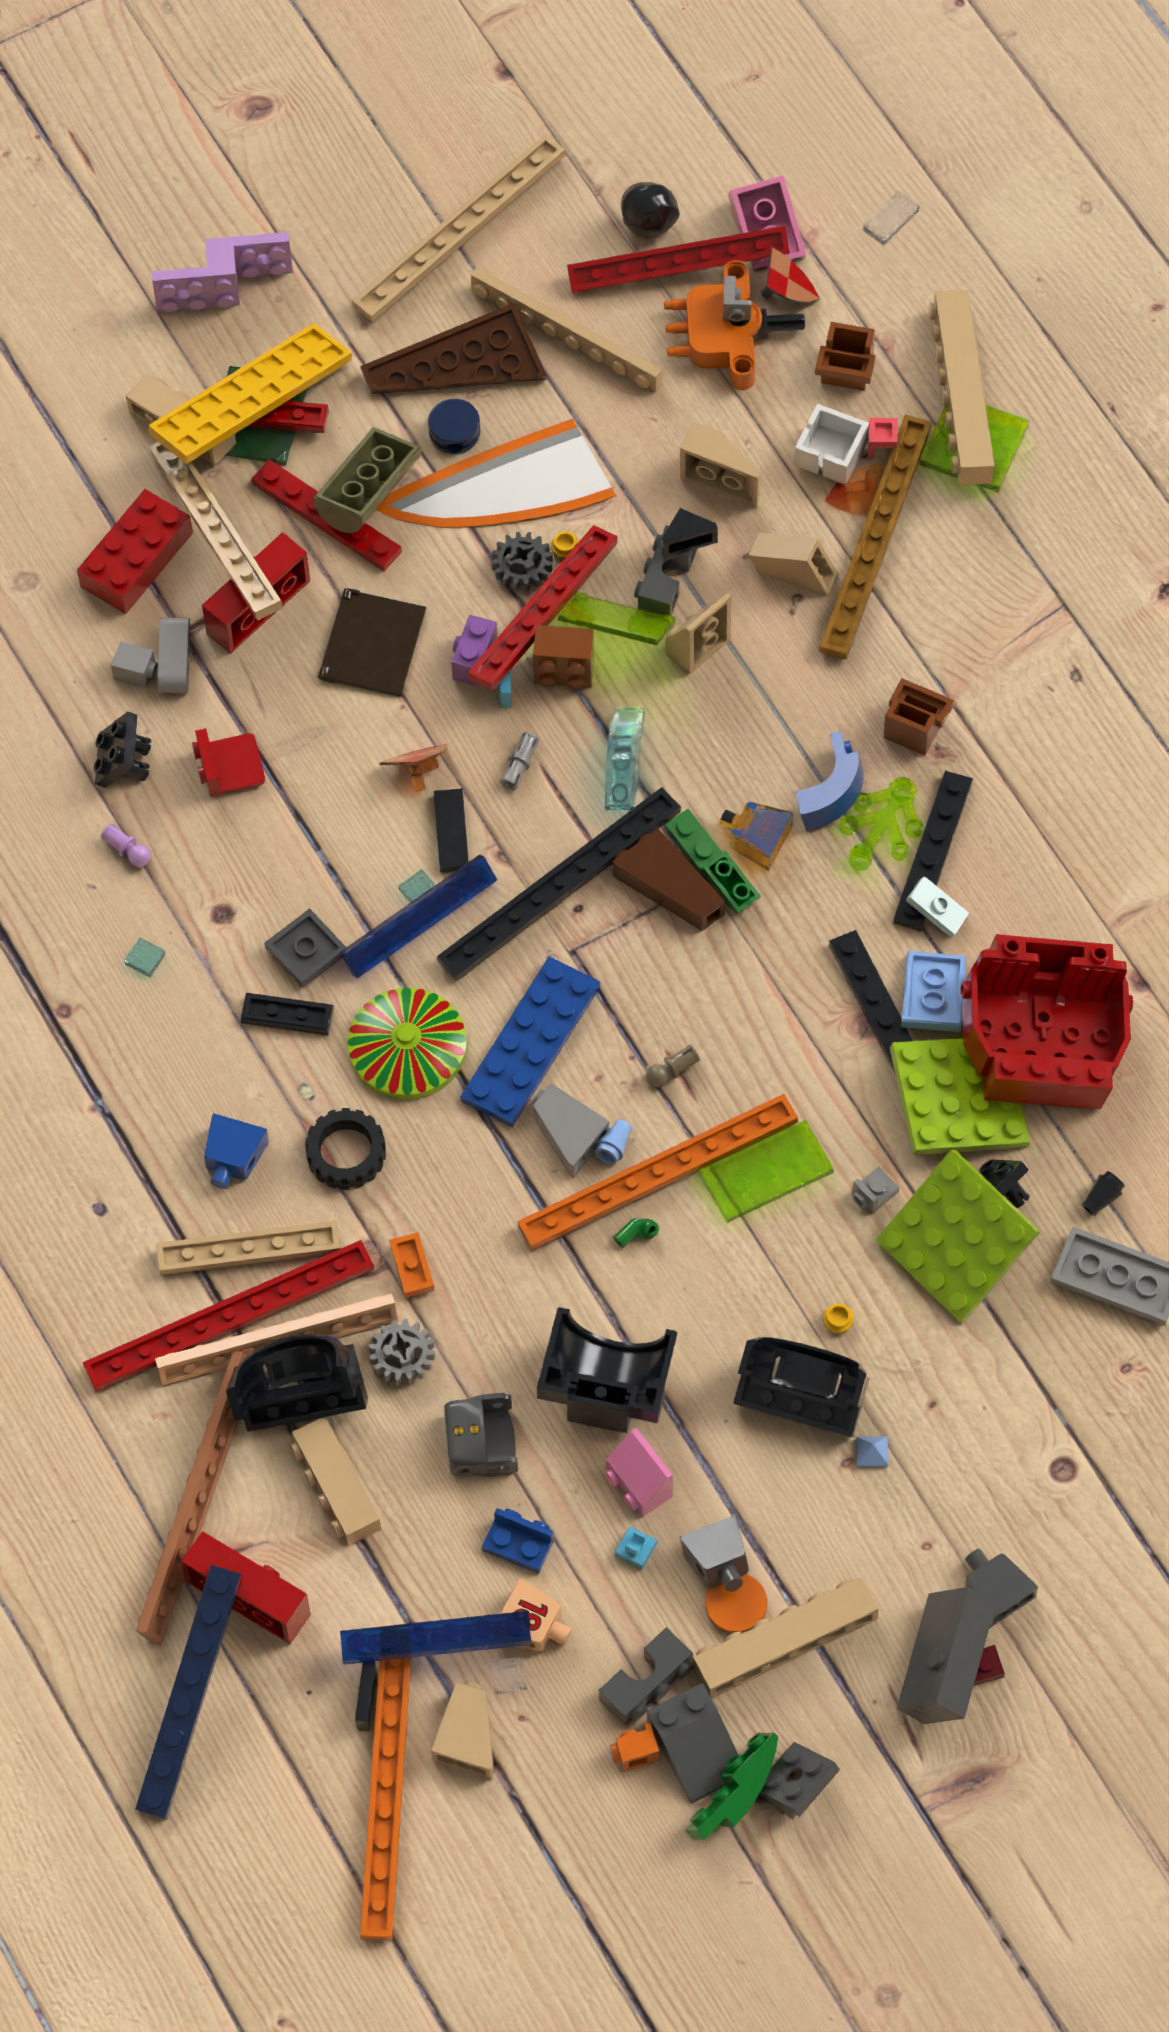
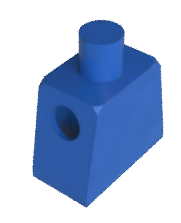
(233, 1149)

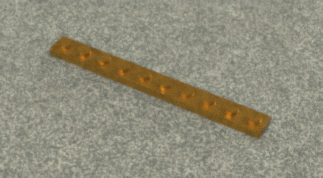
(875, 537)

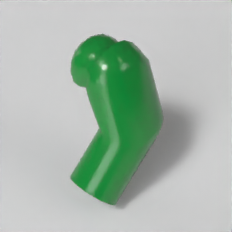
(636, 1229)

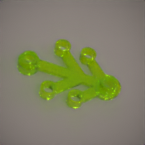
(883, 820)

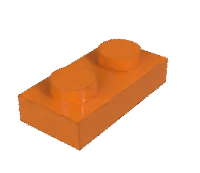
(411, 1265)

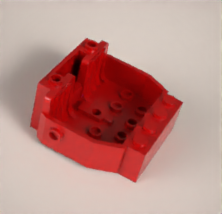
(1085, 1012)

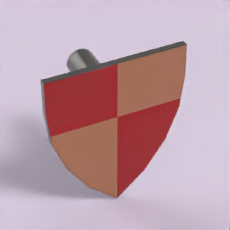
(787, 280)

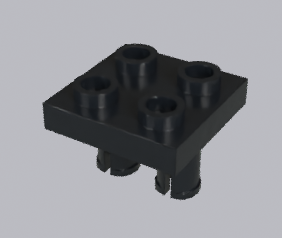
(117, 751)
(1005, 1177)

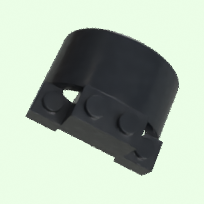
(604, 1378)

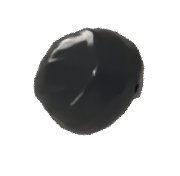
(649, 209)

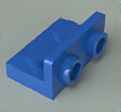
(519, 1540)

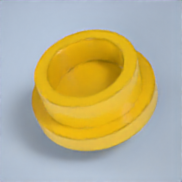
(563, 544)
(838, 1318)

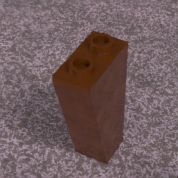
(668, 879)

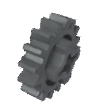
(523, 559)

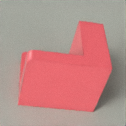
(882, 434)

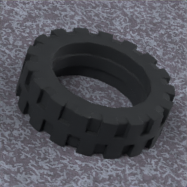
(340, 1176)

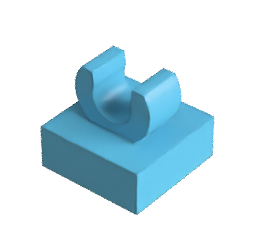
(635, 1548)

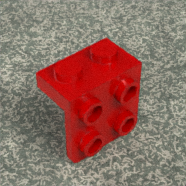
(228, 762)

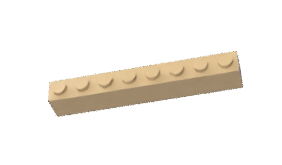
(962, 387)

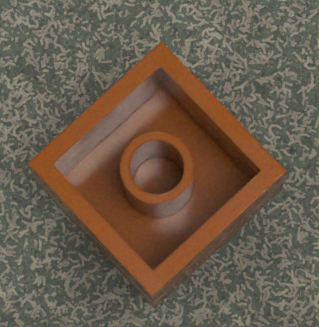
(563, 656)

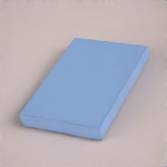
(933, 991)

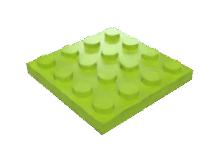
(947, 1103)
(957, 1235)

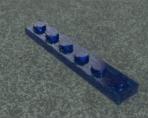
(418, 916)
(435, 1637)

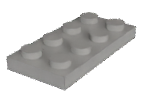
(1114, 1275)

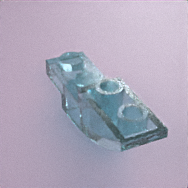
(623, 758)

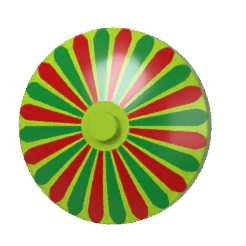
(407, 1043)

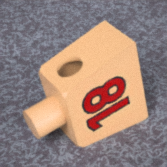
(543, 1615)

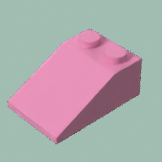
(766, 207)

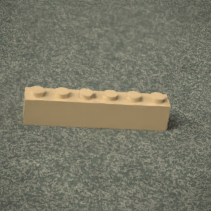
(785, 1637)

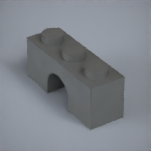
(657, 591)
(629, 1697)

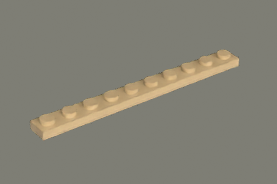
(458, 228)
(218, 532)

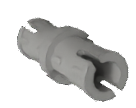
(519, 760)

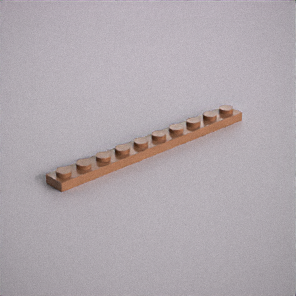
(190, 1513)

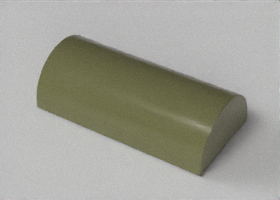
(365, 480)

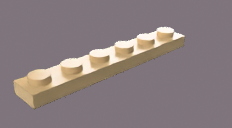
(247, 1247)

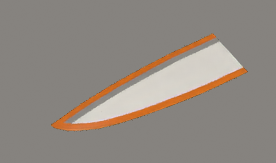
(506, 484)

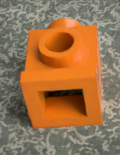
(635, 1748)

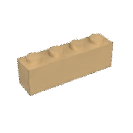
(154, 399)
(336, 1481)

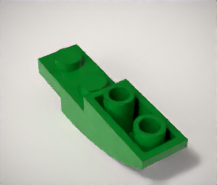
(711, 862)
(745, 1779)

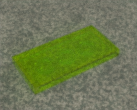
(766, 1171)

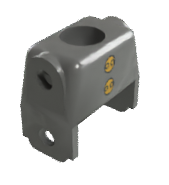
(481, 1436)

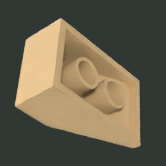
(717, 465)
(701, 634)

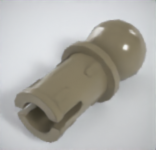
(658, 1074)

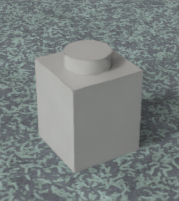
(134, 664)

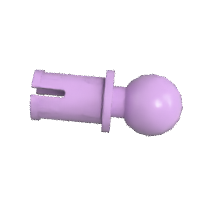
(138, 854)

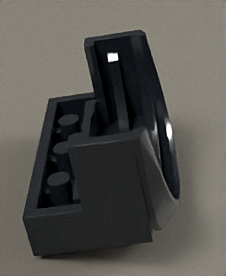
(291, 1361)
(806, 1370)

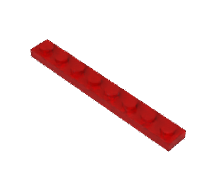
(676, 259)
(542, 607)

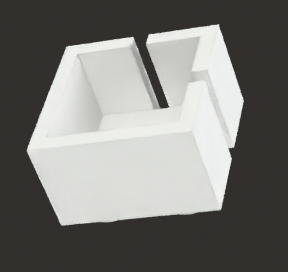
(834, 444)

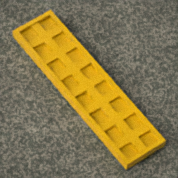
(249, 393)

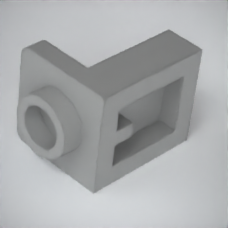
(733, 307)
(874, 1190)

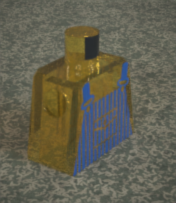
(758, 832)

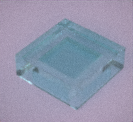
(416, 885)
(144, 957)

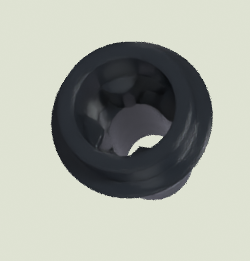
(1104, 1191)

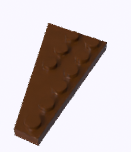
(471, 354)

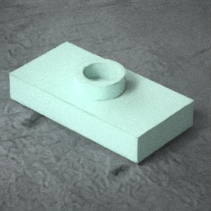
(937, 906)

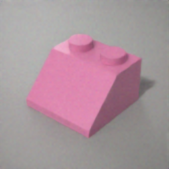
(639, 1474)

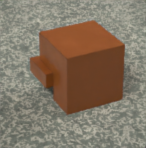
(847, 356)
(915, 716)

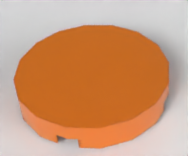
(737, 1609)

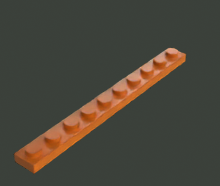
(657, 1172)
(385, 1800)

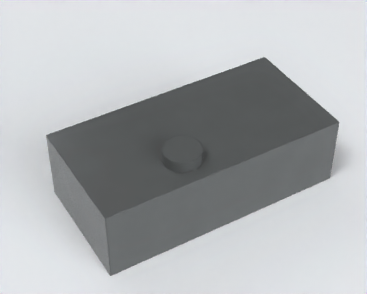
(946, 1655)

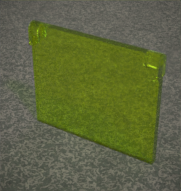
(616, 619)

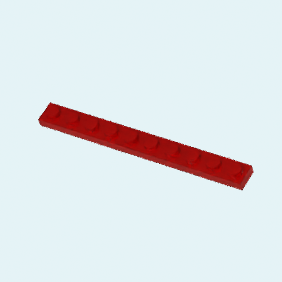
(229, 1315)

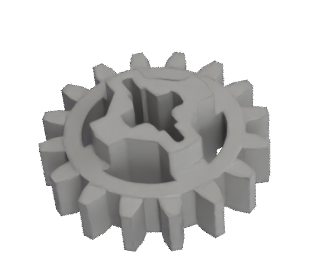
(387, 1356)

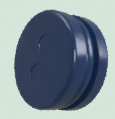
(454, 426)

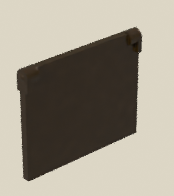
(372, 642)

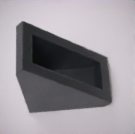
(688, 533)

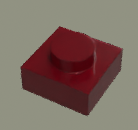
(989, 1667)

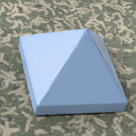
(872, 1451)

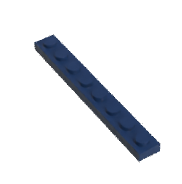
(188, 1692)

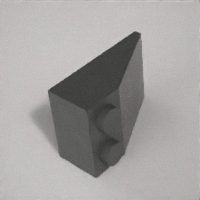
(693, 1740)

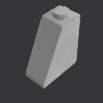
(568, 1127)

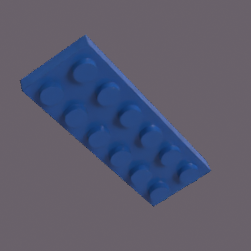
(530, 1041)

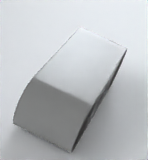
(174, 655)

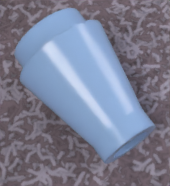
(613, 1143)

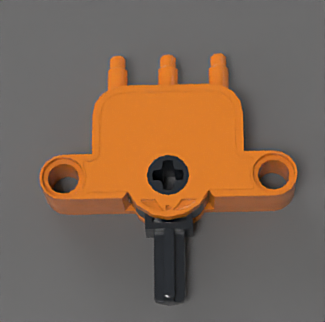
(724, 342)

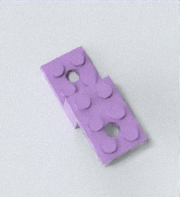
(218, 281)

